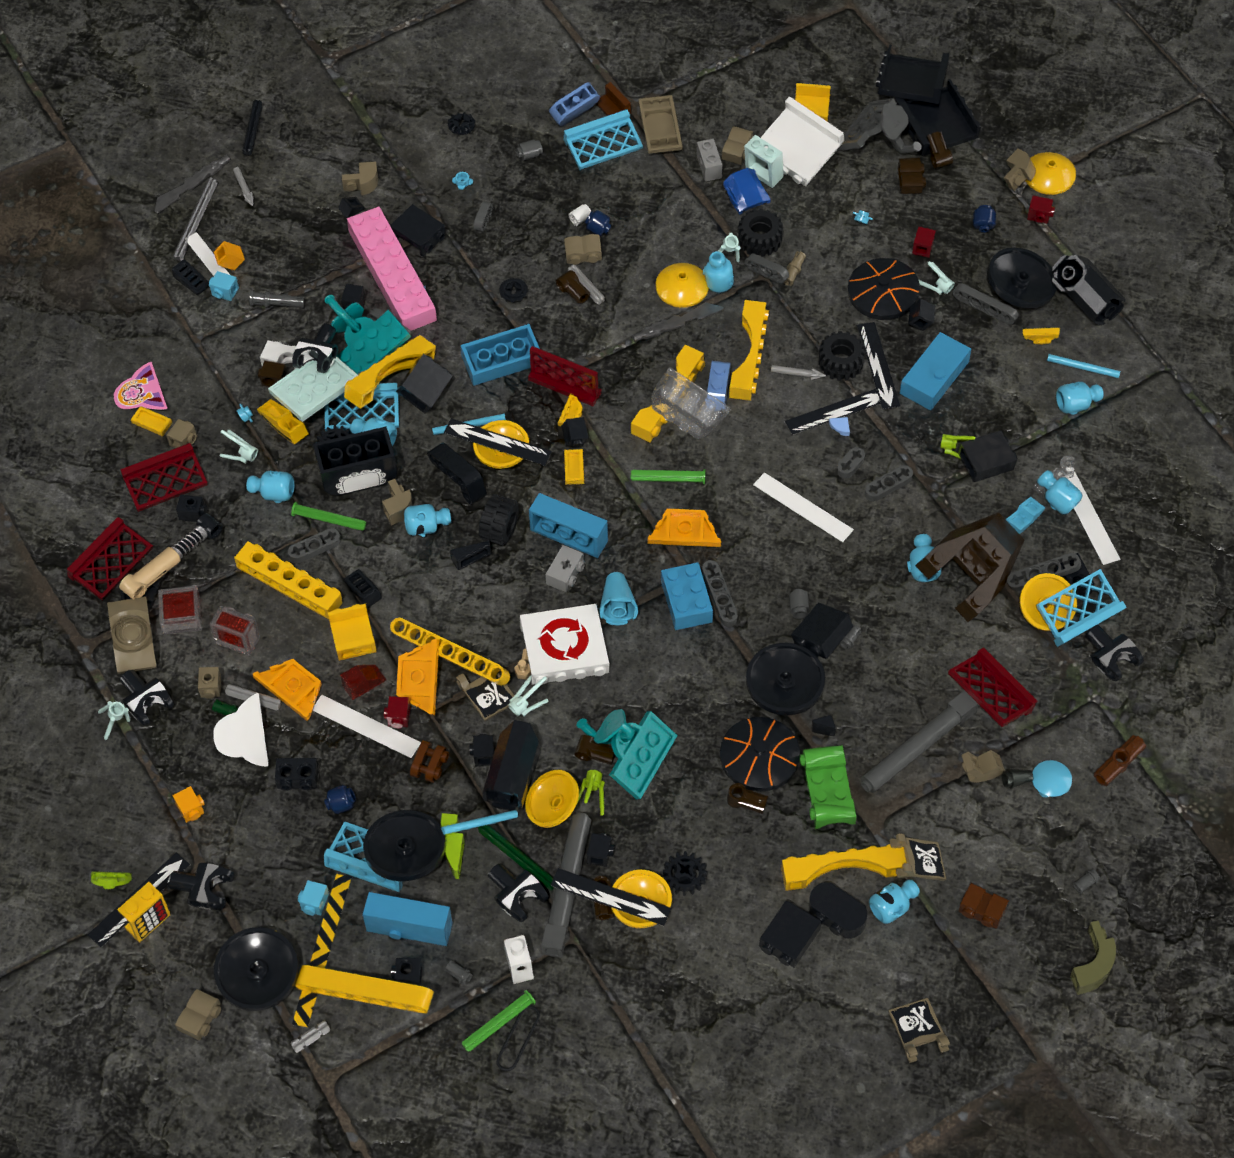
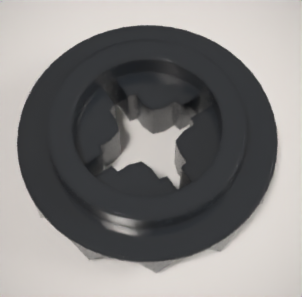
(465, 128)
(507, 286)

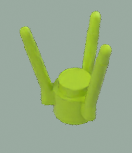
(950, 442)
(592, 783)

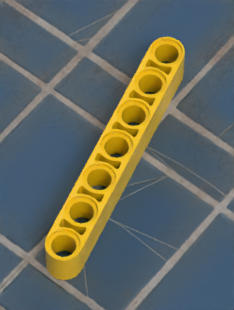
(457, 655)
(364, 989)

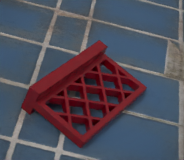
(566, 384)
(159, 463)
(95, 551)
(1001, 681)

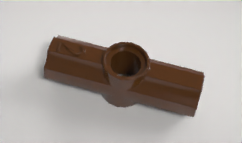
(1112, 767)

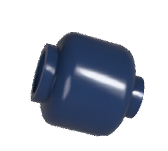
(984, 218)
(598, 223)
(340, 799)

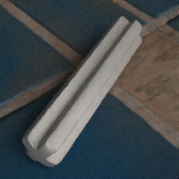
(595, 294)
(244, 694)

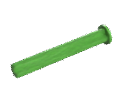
(668, 476)
(328, 517)
(498, 1021)

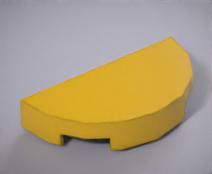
(1041, 335)
(572, 409)

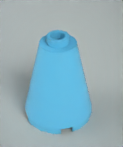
(617, 600)

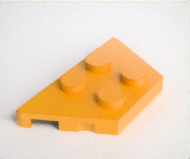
(684, 528)
(419, 676)
(292, 685)

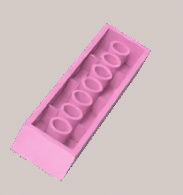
(391, 269)

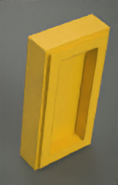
(151, 421)
(574, 466)

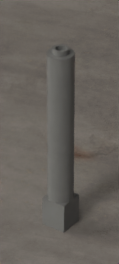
(956, 713)
(556, 929)

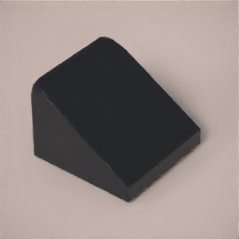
(350, 206)
(824, 725)

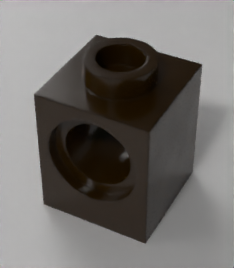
(271, 373)

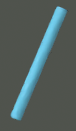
(1084, 366)
(476, 422)
(479, 822)

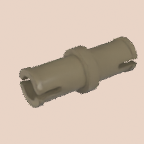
(794, 267)

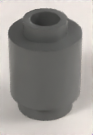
(529, 149)
(799, 603)

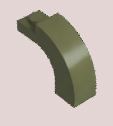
(1092, 975)

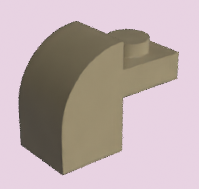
(1021, 169)
(365, 181)
(395, 506)
(982, 767)

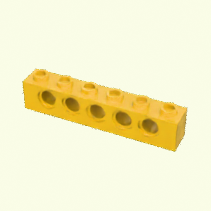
(247, 561)

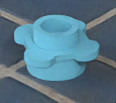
(462, 180)
(862, 217)
(245, 413)

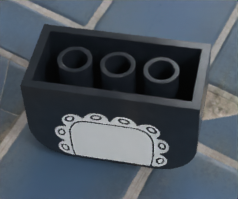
(356, 461)

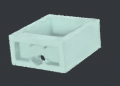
(765, 161)

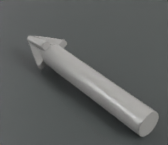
(247, 194)
(814, 374)

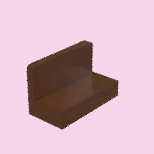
(613, 101)

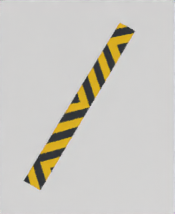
(323, 945)

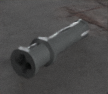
(268, 299)

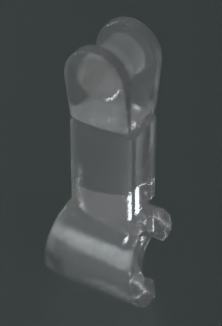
(1065, 470)

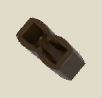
(910, 175)

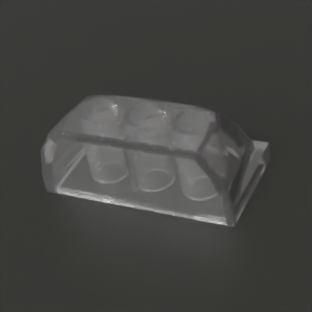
(687, 405)

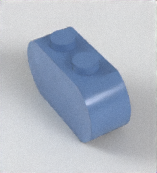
(574, 104)
(719, 380)

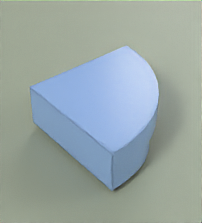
(840, 425)

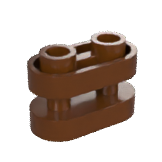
(433, 770)

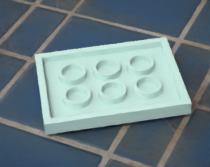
(308, 391)

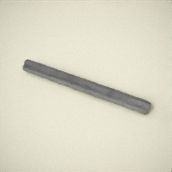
(195, 218)

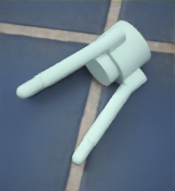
(730, 244)
(944, 283)
(246, 450)
(518, 705)
(115, 712)

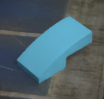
(1025, 515)

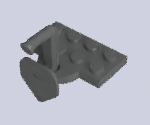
(877, 117)

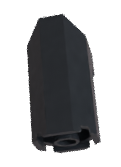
(1088, 288)
(512, 766)

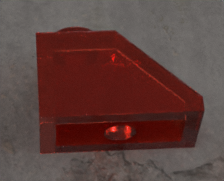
(361, 679)

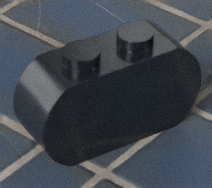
(837, 910)

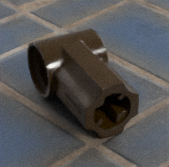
(940, 154)
(570, 283)
(589, 749)
(748, 799)
(602, 911)

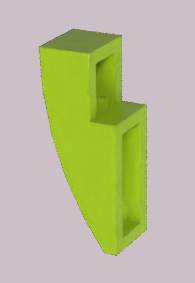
(454, 845)

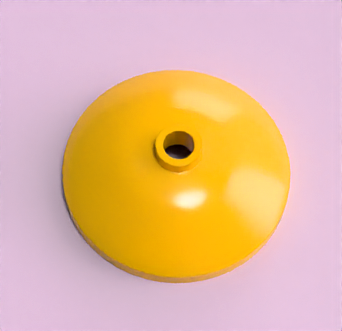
(1053, 173)
(681, 285)
(493, 457)
(1038, 590)
(552, 798)
(645, 885)

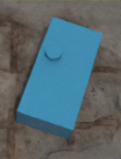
(499, 354)
(935, 371)
(568, 525)
(407, 919)

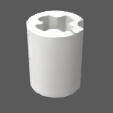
(579, 214)

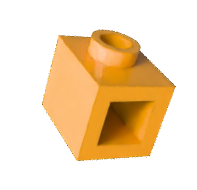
(229, 255)
(189, 804)

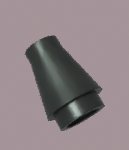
(1013, 778)

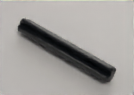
(252, 127)

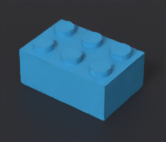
(686, 596)

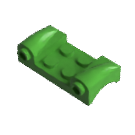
(828, 786)

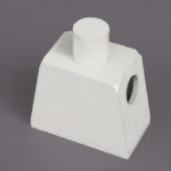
(517, 956)

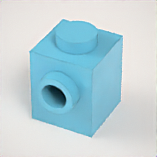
(223, 286)
(313, 898)

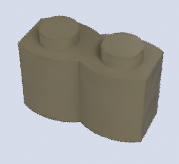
(734, 146)
(583, 249)
(198, 1015)

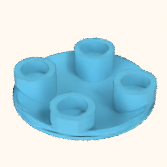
(1051, 778)

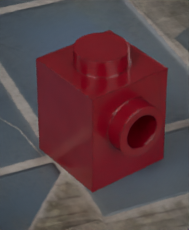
(1040, 209)
(923, 242)
(397, 712)

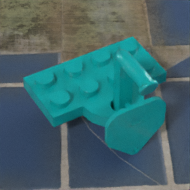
(371, 338)
(636, 746)

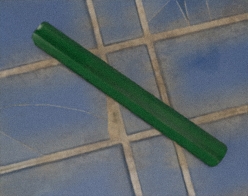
(516, 855)

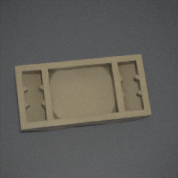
(660, 124)
(131, 635)

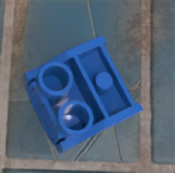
(745, 190)

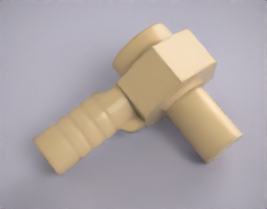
(522, 669)

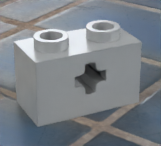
(709, 160)
(565, 568)

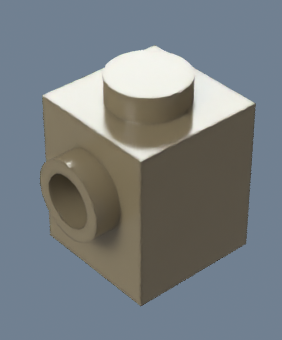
(181, 434)
(209, 682)

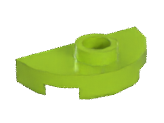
(110, 879)

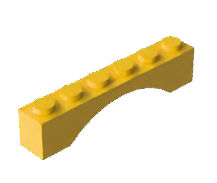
(742, 379)
(362, 387)
(649, 422)
(802, 871)

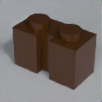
(983, 906)

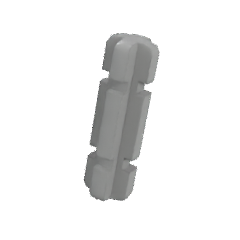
(310, 1036)

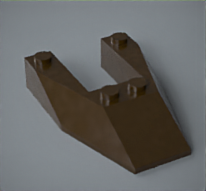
(984, 552)

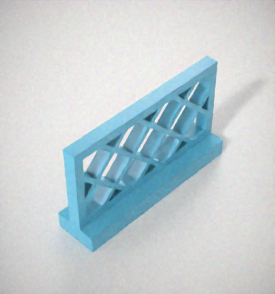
(595, 128)
(382, 392)
(1084, 623)
(349, 865)

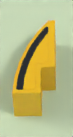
(283, 421)

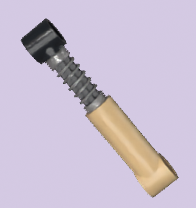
(137, 584)

